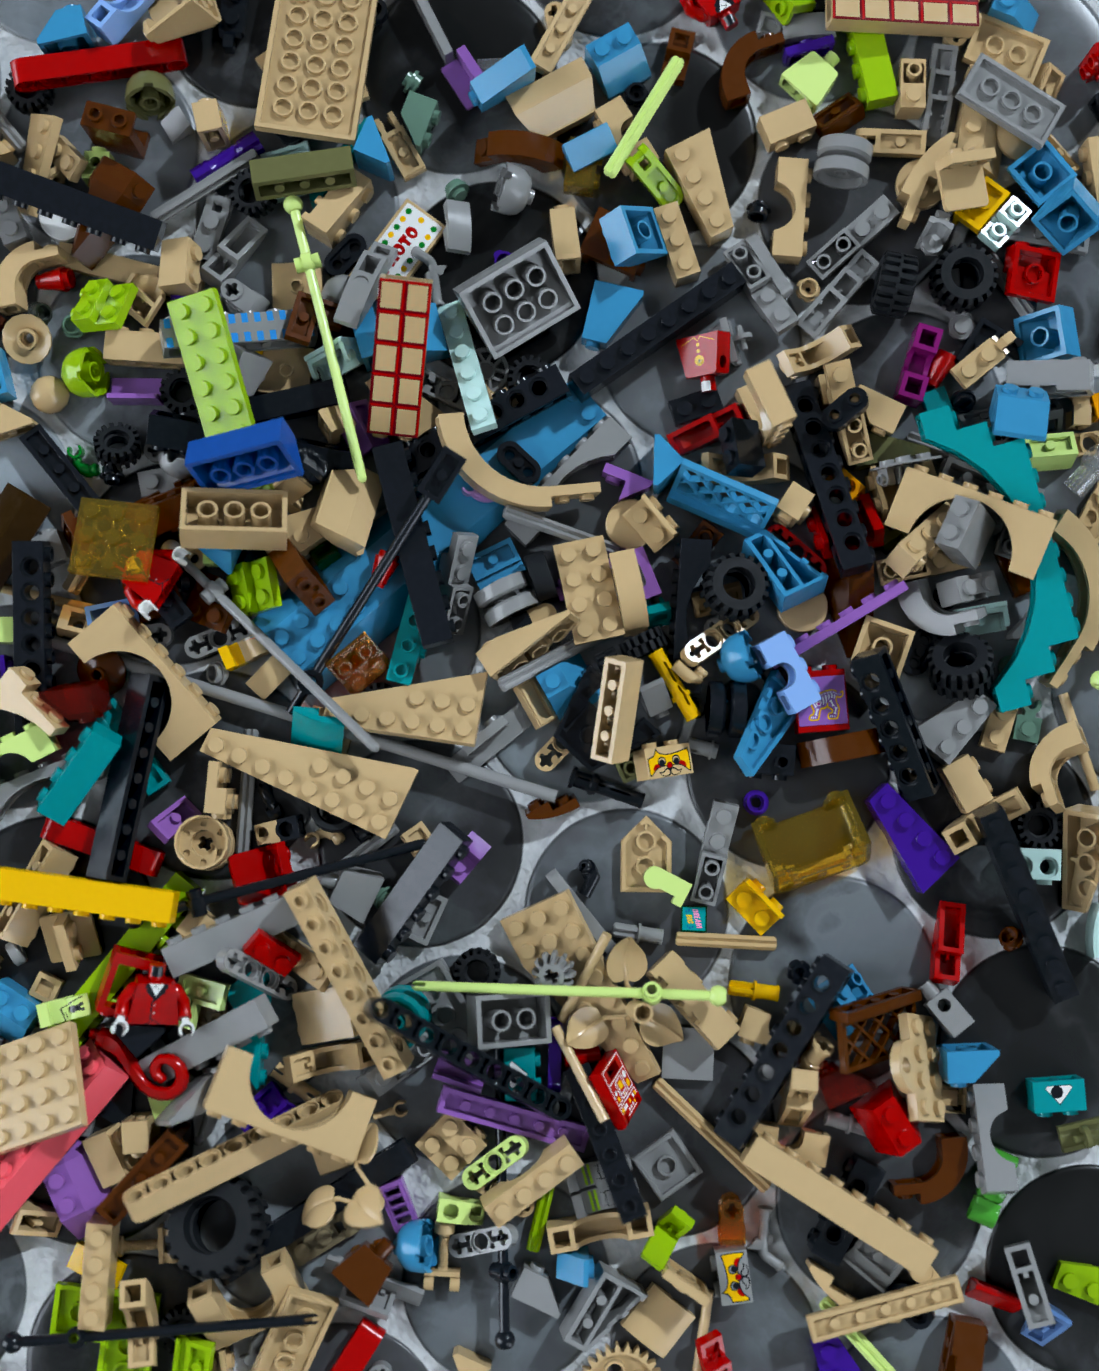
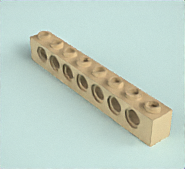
(346, 974)

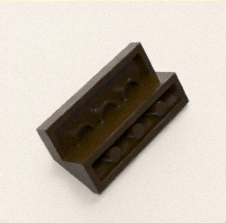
(19, 521)

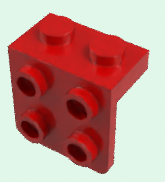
(260, 865)

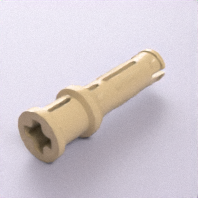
(814, 1057)

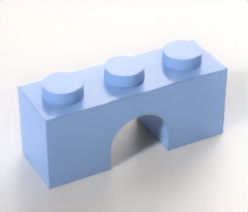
(800, 689)

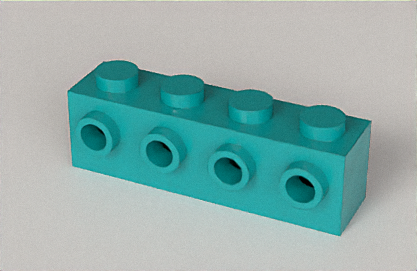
(79, 772)

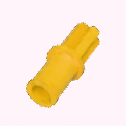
(754, 990)

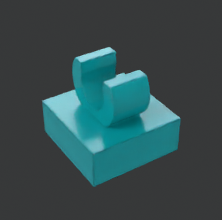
(659, 613)

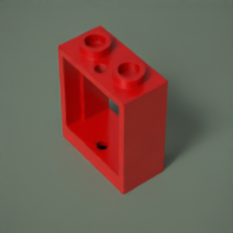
(124, 956)

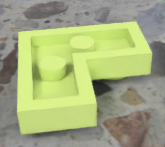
(204, 993)

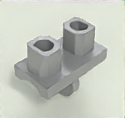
(935, 233)
(741, 339)

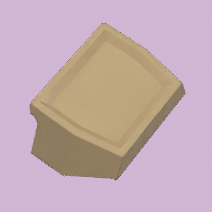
(556, 100)
(347, 509)

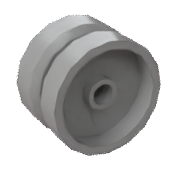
(843, 161)
(505, 599)

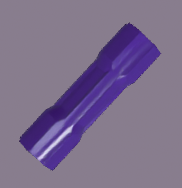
(240, 147)

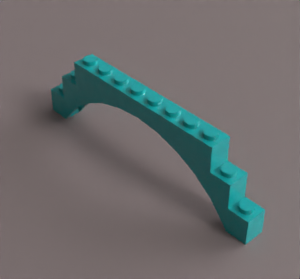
(1049, 611)

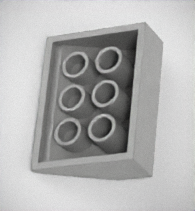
(517, 297)

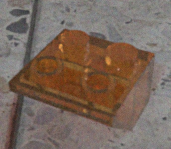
(358, 663)

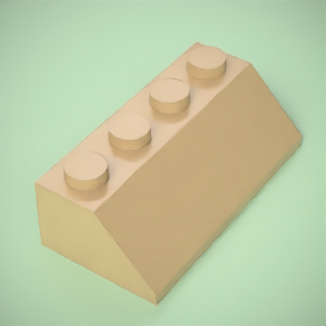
(975, 130)

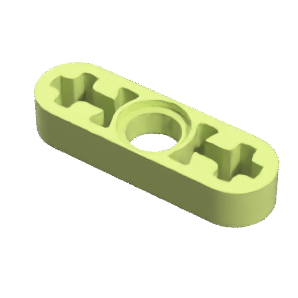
(476, 1166)

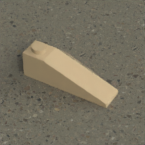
(524, 644)

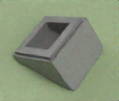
(176, 125)

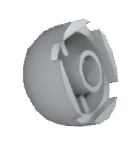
(512, 190)

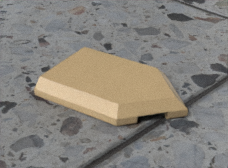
(641, 849)

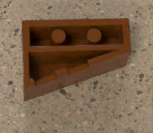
(169, 505)
(963, 1344)

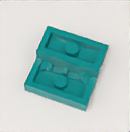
(316, 730)

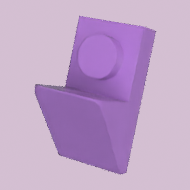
(633, 483)
(168, 821)
(477, 851)

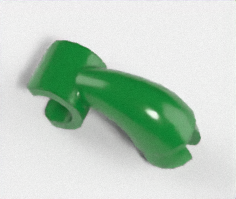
(85, 469)

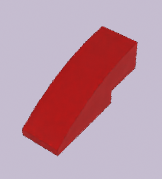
(703, 431)
(948, 943)

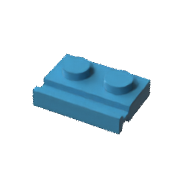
(496, 563)

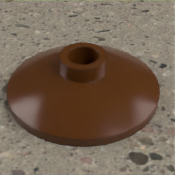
(109, 665)

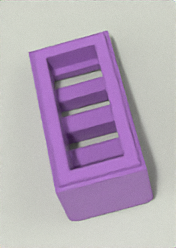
(397, 1182)

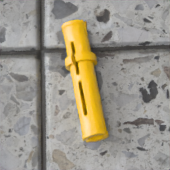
(674, 685)

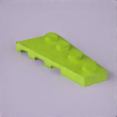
(1077, 1280)

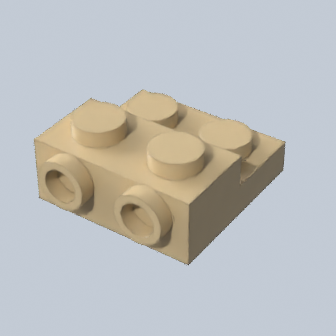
(218, 798)
(452, 1144)

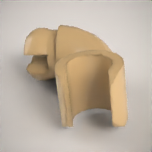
(337, 838)

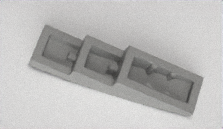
(939, 91)
(838, 293)

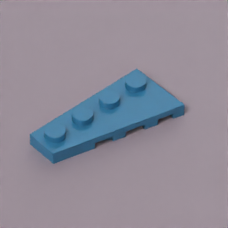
(764, 727)

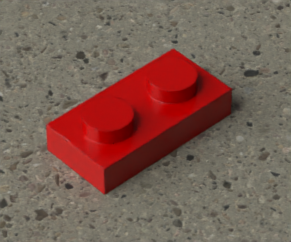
(271, 952)

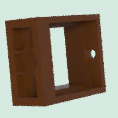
(302, 578)

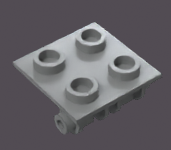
(892, 473)

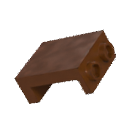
(114, 130)
(597, 250)

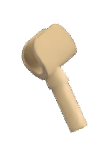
(391, 1111)

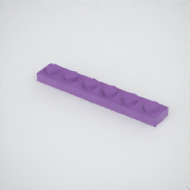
(849, 616)
(509, 1117)

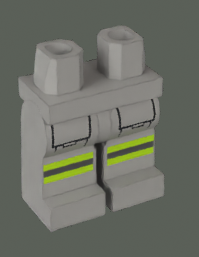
(590, 1189)

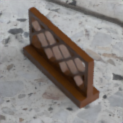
(875, 1009)
(152, 1163)

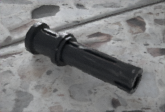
(594, 784)

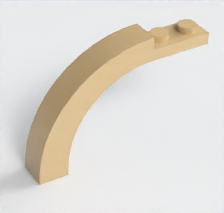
(498, 488)
(1084, 556)

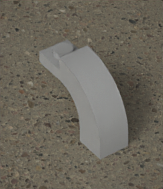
(928, 615)

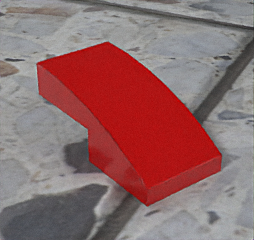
(712, 1352)

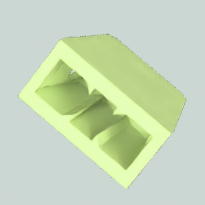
(811, 78)

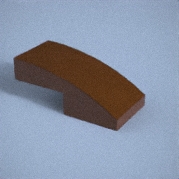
(680, 45)

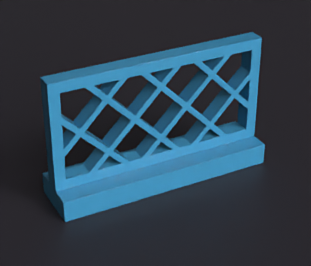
(711, 505)

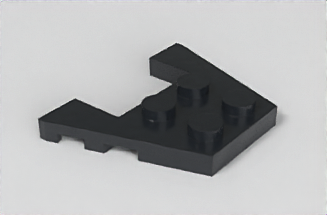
(579, 720)

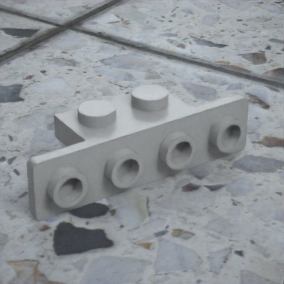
(493, 738)
(385, 1297)

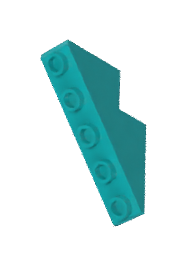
(239, 994)

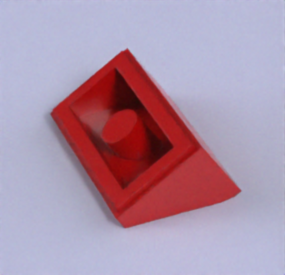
(993, 1295)

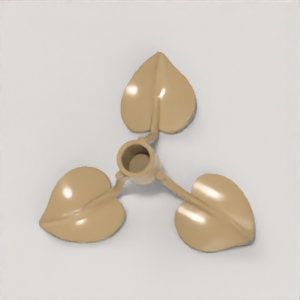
(657, 1022)
(367, 1202)

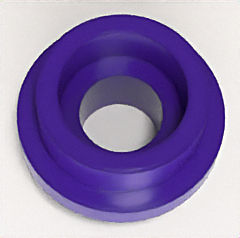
(764, 802)

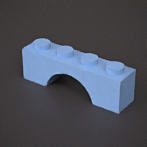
(115, 18)

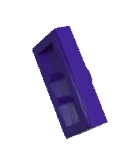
(796, 52)

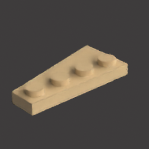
(40, 148)

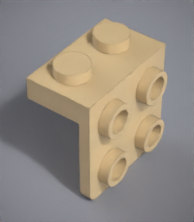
(963, 179)

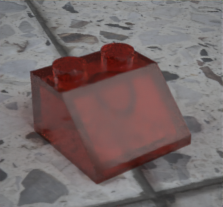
(79, 699)
(840, 1088)

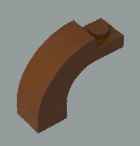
(733, 83)
(519, 147)
(839, 748)
(943, 1175)

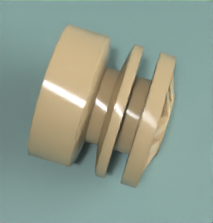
(191, 839)

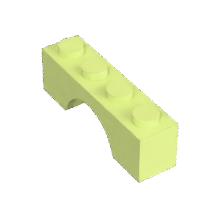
(31, 743)

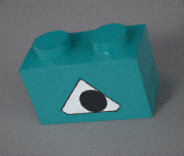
(524, 1060)
(1056, 1094)

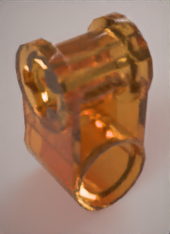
(731, 1223)

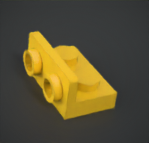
(977, 218)
(755, 905)

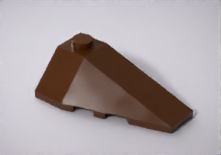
(117, 185)
(846, 593)

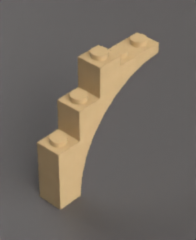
(20, 697)

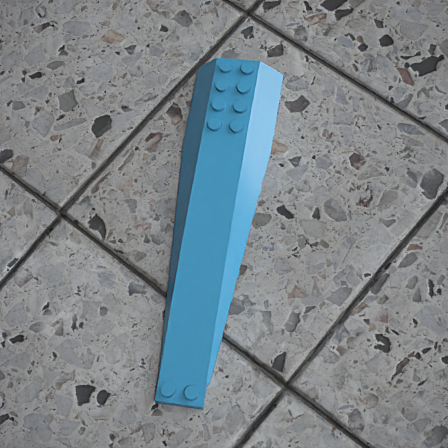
(305, 636)

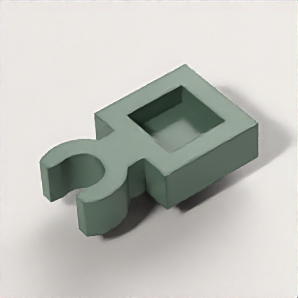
(1027, 726)

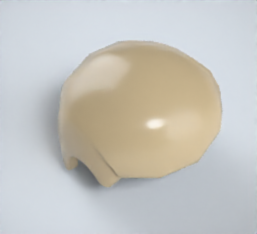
(49, 394)

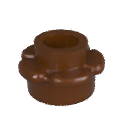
(1006, 937)

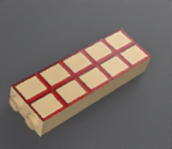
(904, 17)
(399, 356)

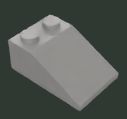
(190, 1102)

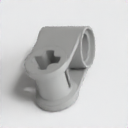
(245, 299)

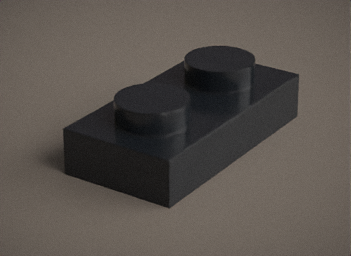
(694, 406)

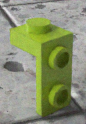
(667, 1231)

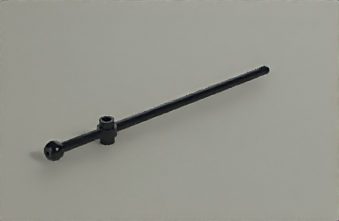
(197, 902)
(502, 1270)
(13, 1341)

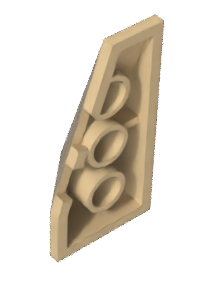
(1080, 856)

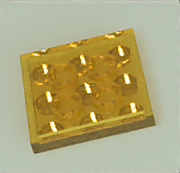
(114, 539)

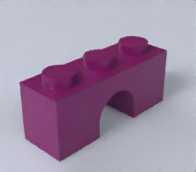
(915, 368)

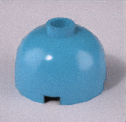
(739, 659)
(416, 1246)

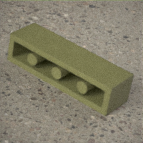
(302, 173)

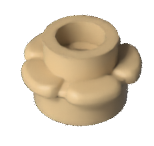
(809, 283)

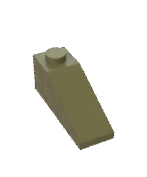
(889, 448)

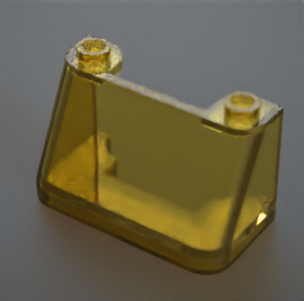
(812, 843)

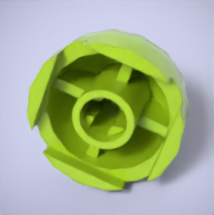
(85, 373)

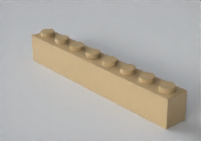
(839, 1204)

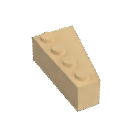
(698, 174)

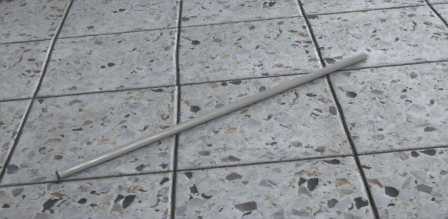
(384, 743)

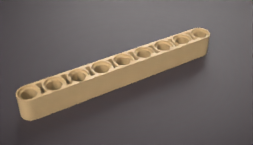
(222, 1161)

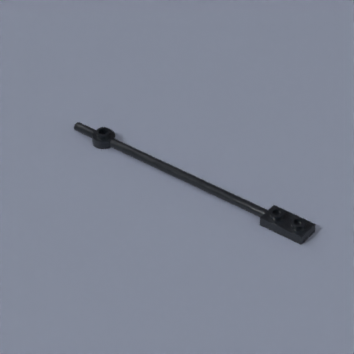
(433, 487)

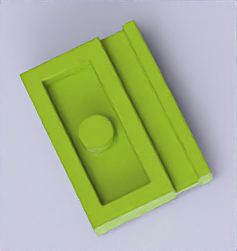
(193, 1354)

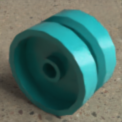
(411, 1000)

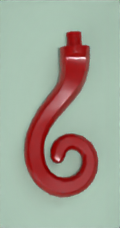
(113, 1045)

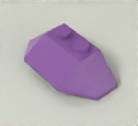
(75, 1189)

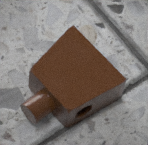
(365, 1269)

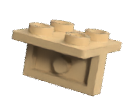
(651, 524)
(70, 938)

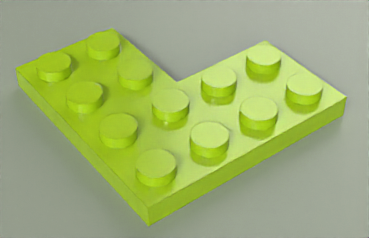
(65, 1313)

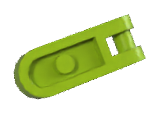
(655, 176)

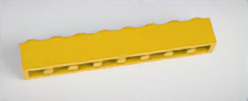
(88, 896)

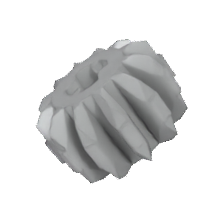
(555, 964)

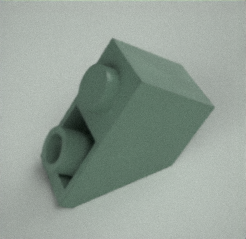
(418, 118)

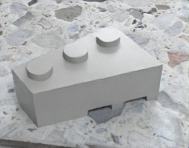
(953, 727)

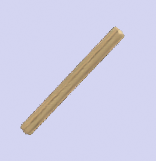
(696, 1120)

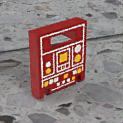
(617, 1091)

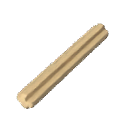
(729, 941)

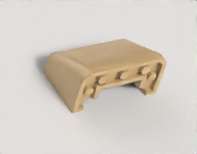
(179, 18)

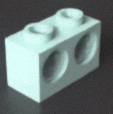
(1035, 856)

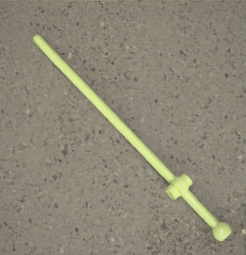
(308, 263)
(715, 995)

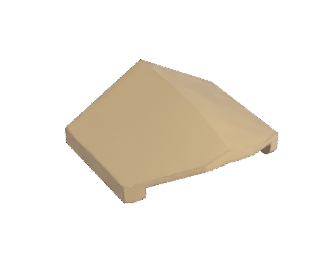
(148, 298)

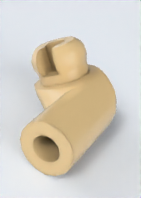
(687, 674)

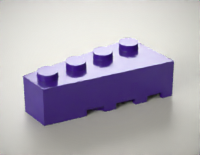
(915, 843)

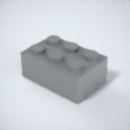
(508, 1020)

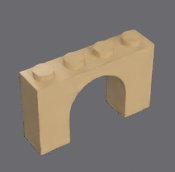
(766, 402)
(209, 1305)

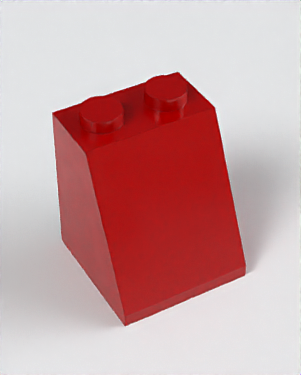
(886, 1120)

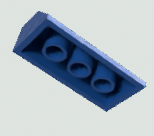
(245, 457)

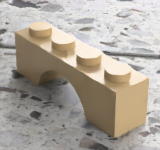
(791, 181)
(512, 1197)
(571, 1233)

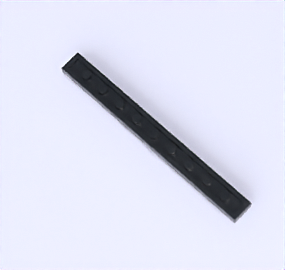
(74, 487)

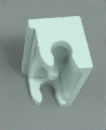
(347, 355)
(995, 621)

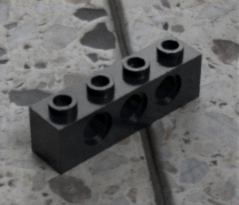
(834, 1247)

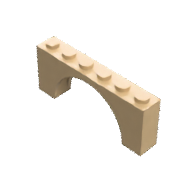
(1028, 530)
(120, 631)
(336, 1134)

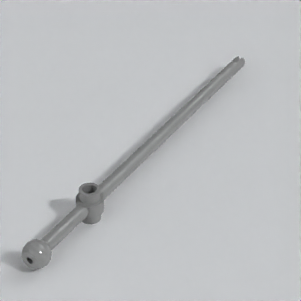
(216, 591)

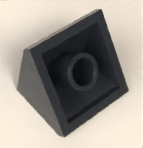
(142, 1036)

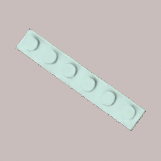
(467, 368)

